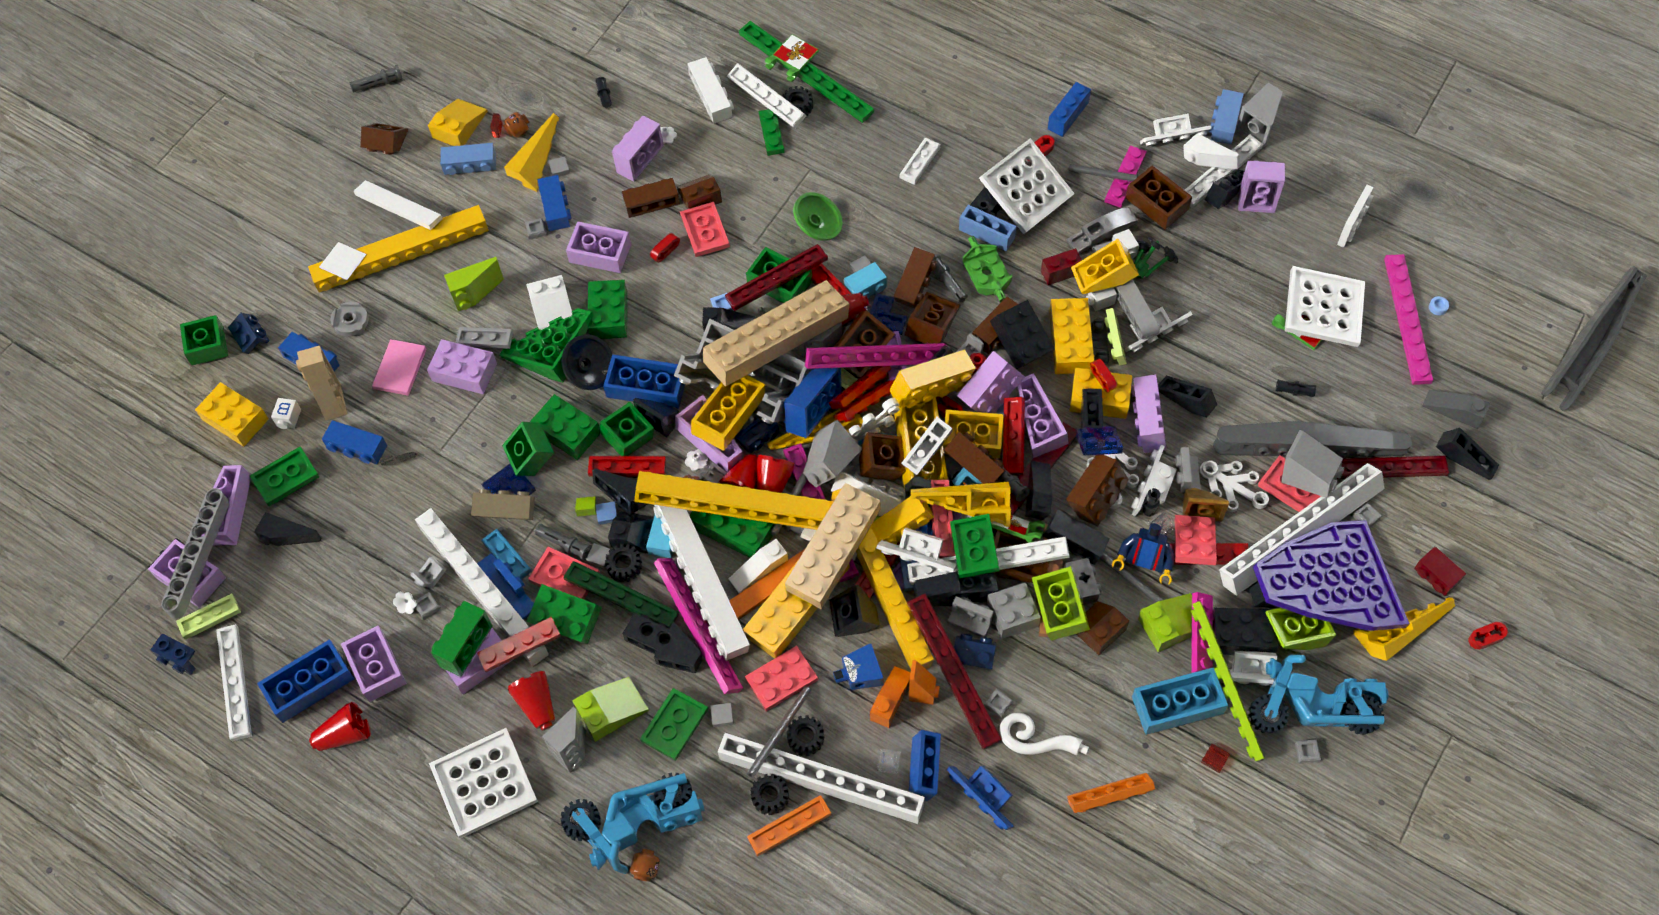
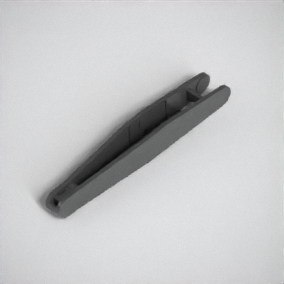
(1595, 339)
(1278, 437)

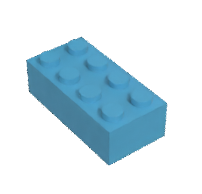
(1179, 701)

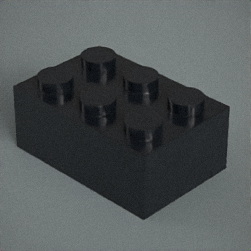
(1022, 334)
(1244, 630)

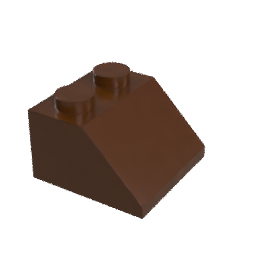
(382, 138)
(700, 192)
(882, 456)
(1105, 626)

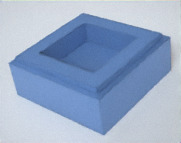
(606, 512)

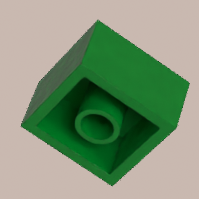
(203, 340)
(626, 430)
(528, 449)

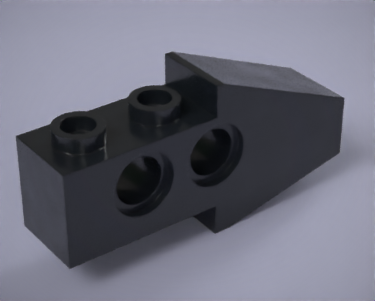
(944, 588)
(677, 654)

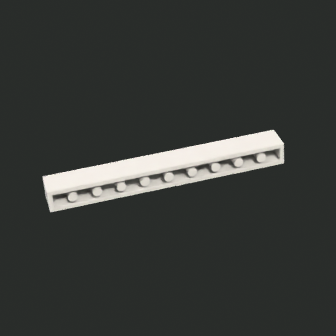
(1345, 499)
(476, 580)
(704, 581)
(824, 779)

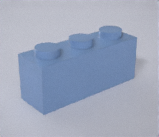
(1226, 116)
(468, 158)
(987, 227)

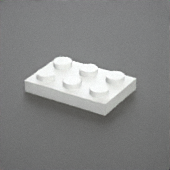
(1356, 216)

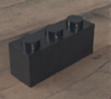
(1080, 538)

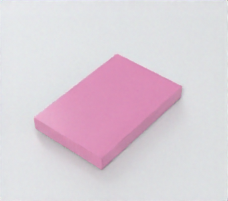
(399, 367)

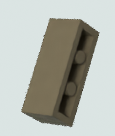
(503, 505)

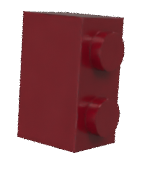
(1059, 266)
(1439, 571)

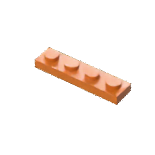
(1111, 792)
(789, 825)

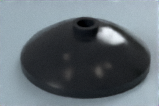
(595, 356)

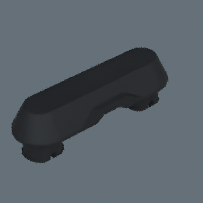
(1100, 340)

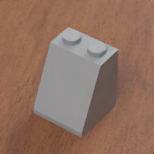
(1259, 113)
(829, 453)
(1311, 466)

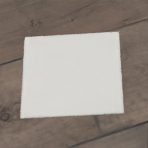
(342, 260)

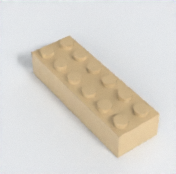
(833, 545)

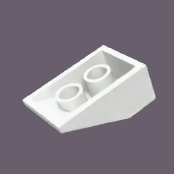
(549, 300)

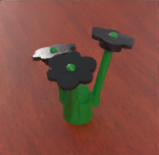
(1144, 247)

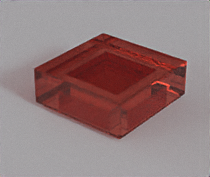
(496, 125)
(1215, 758)

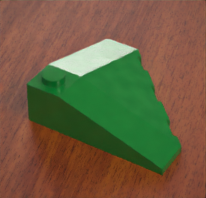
(543, 348)

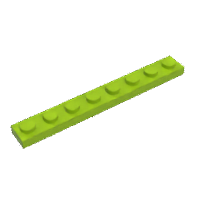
(1230, 690)

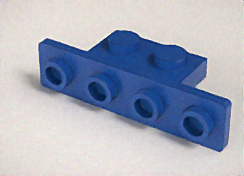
(507, 584)
(986, 791)

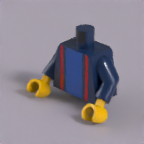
(1148, 550)

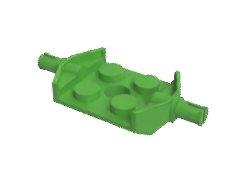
(982, 258)

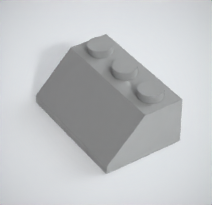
(567, 740)

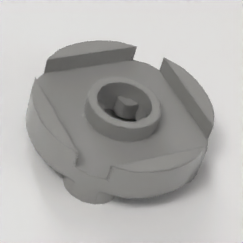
(353, 327)

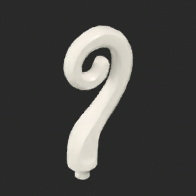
(1061, 742)

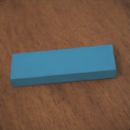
(502, 550)

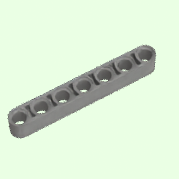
(1134, 306)
(197, 561)

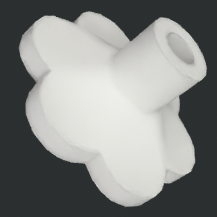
(668, 135)
(696, 460)
(404, 602)

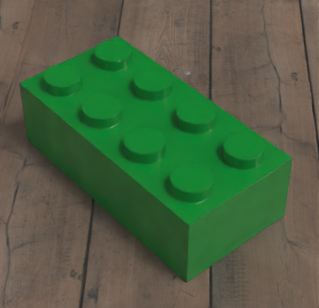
(736, 533)

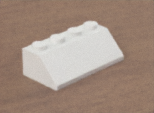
(886, 491)

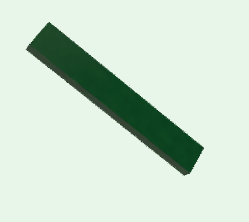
(620, 594)

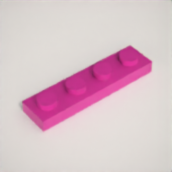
(1130, 165)
(1200, 657)

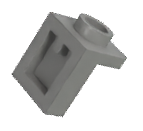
(712, 473)

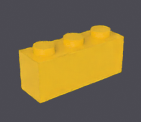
(907, 514)

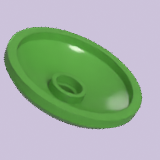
(817, 216)

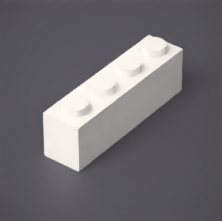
(710, 90)

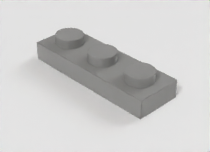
(484, 337)

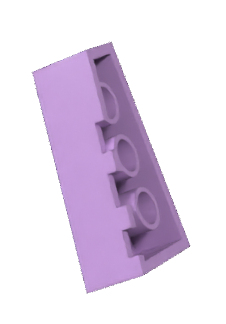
(1149, 413)
(1041, 420)
(724, 459)
(234, 484)

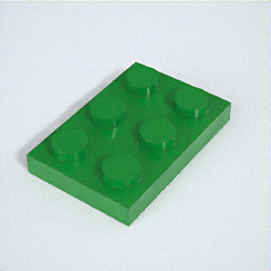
(284, 476)
(974, 546)
(674, 724)

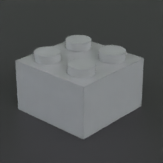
(1013, 610)

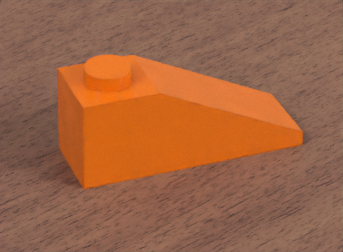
(922, 685)
(890, 697)

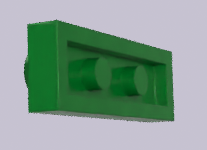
(771, 132)

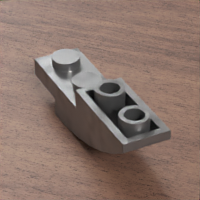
(1102, 228)

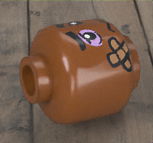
(516, 124)
(644, 865)

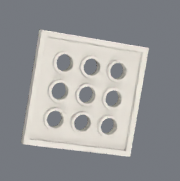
(1026, 197)
(1335, 284)
(504, 805)

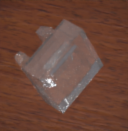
(1164, 521)
(889, 761)

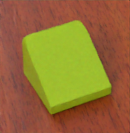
(585, 506)

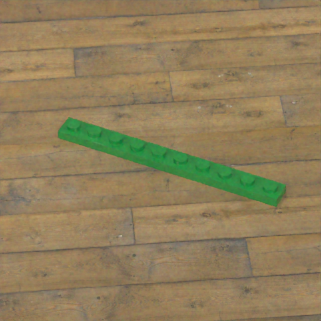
(811, 75)

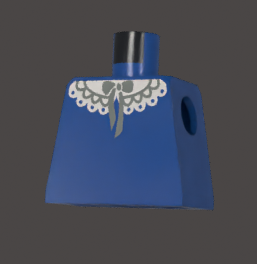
(860, 669)

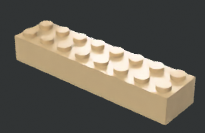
(775, 333)

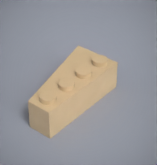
(322, 382)

